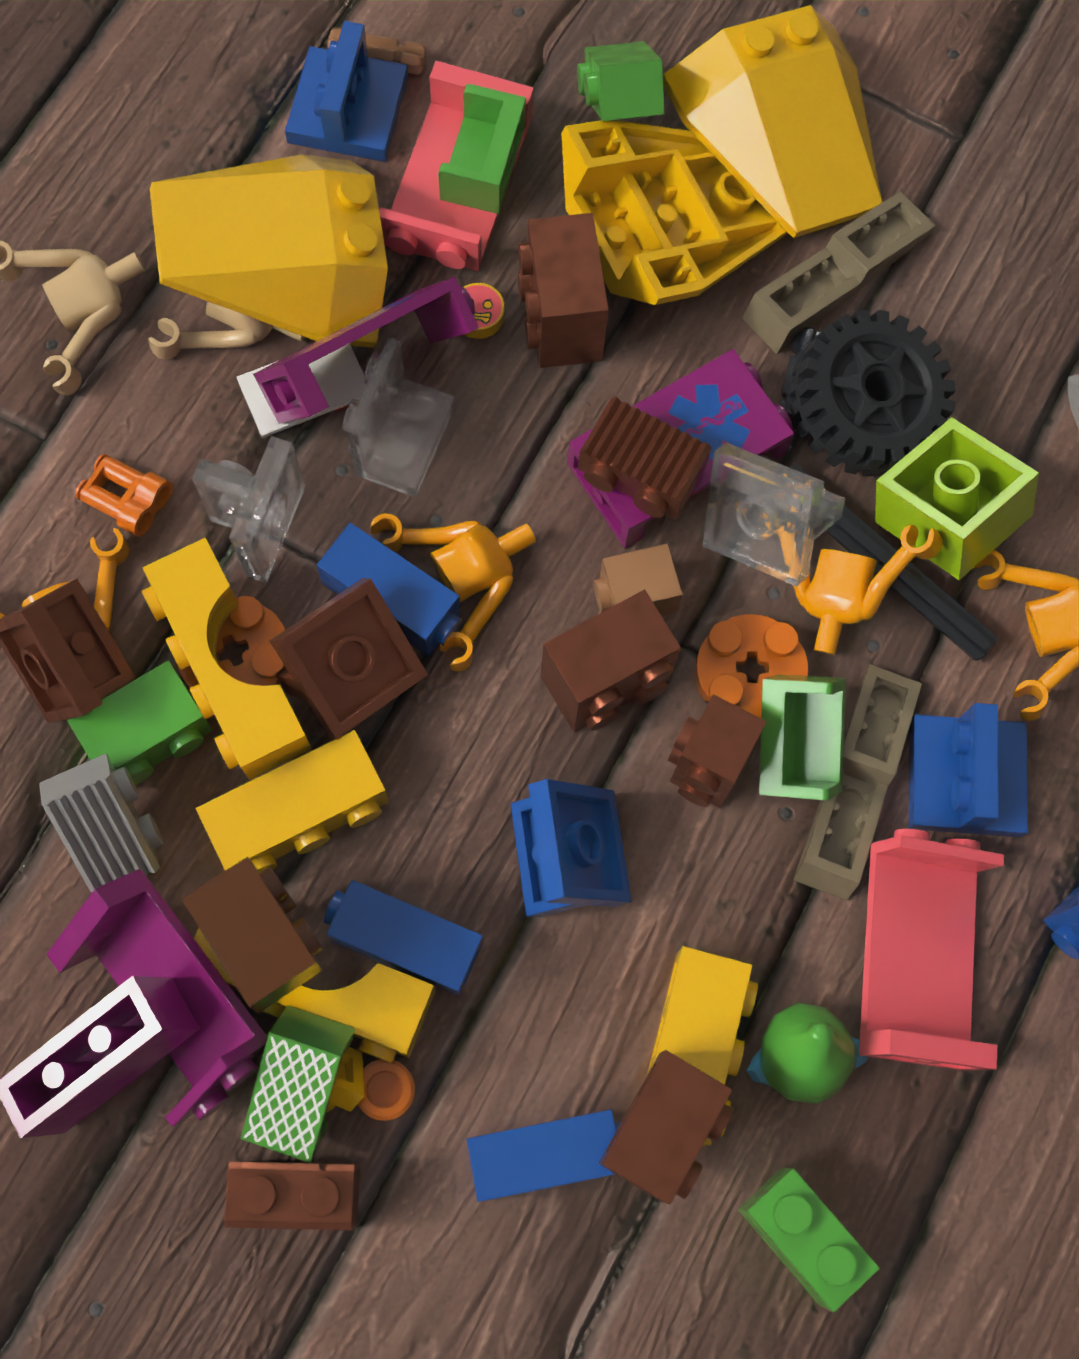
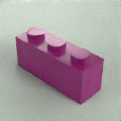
(97, 1056)

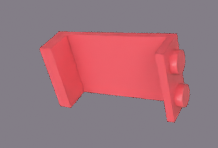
(418, 217)
(922, 952)

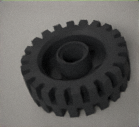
(891, 363)

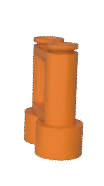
(139, 504)

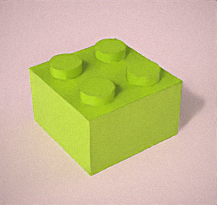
(962, 490)

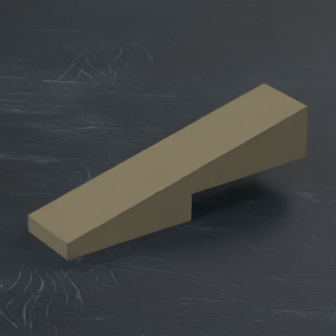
(837, 272)
(871, 754)

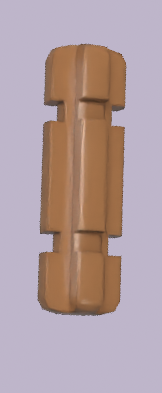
(388, 49)

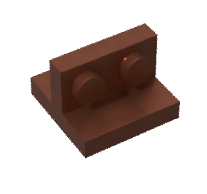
(64, 653)
(347, 658)

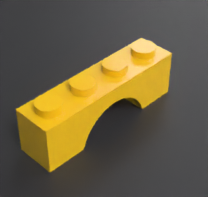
(254, 718)
(381, 1006)

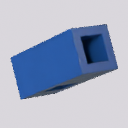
(418, 602)
(403, 937)
(540, 1155)

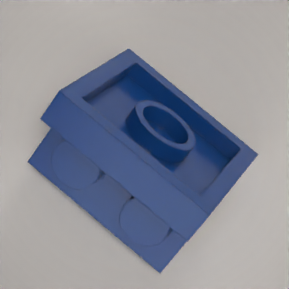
(347, 98)
(968, 773)
(569, 848)

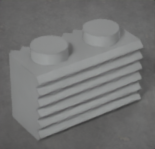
(99, 822)

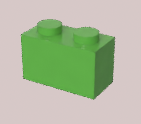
(622, 81)
(143, 723)
(808, 1239)

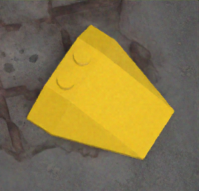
(783, 117)
(661, 209)
(276, 242)

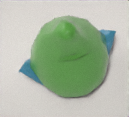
(806, 1054)

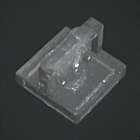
(254, 506)
(766, 513)

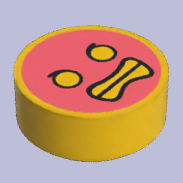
(488, 309)

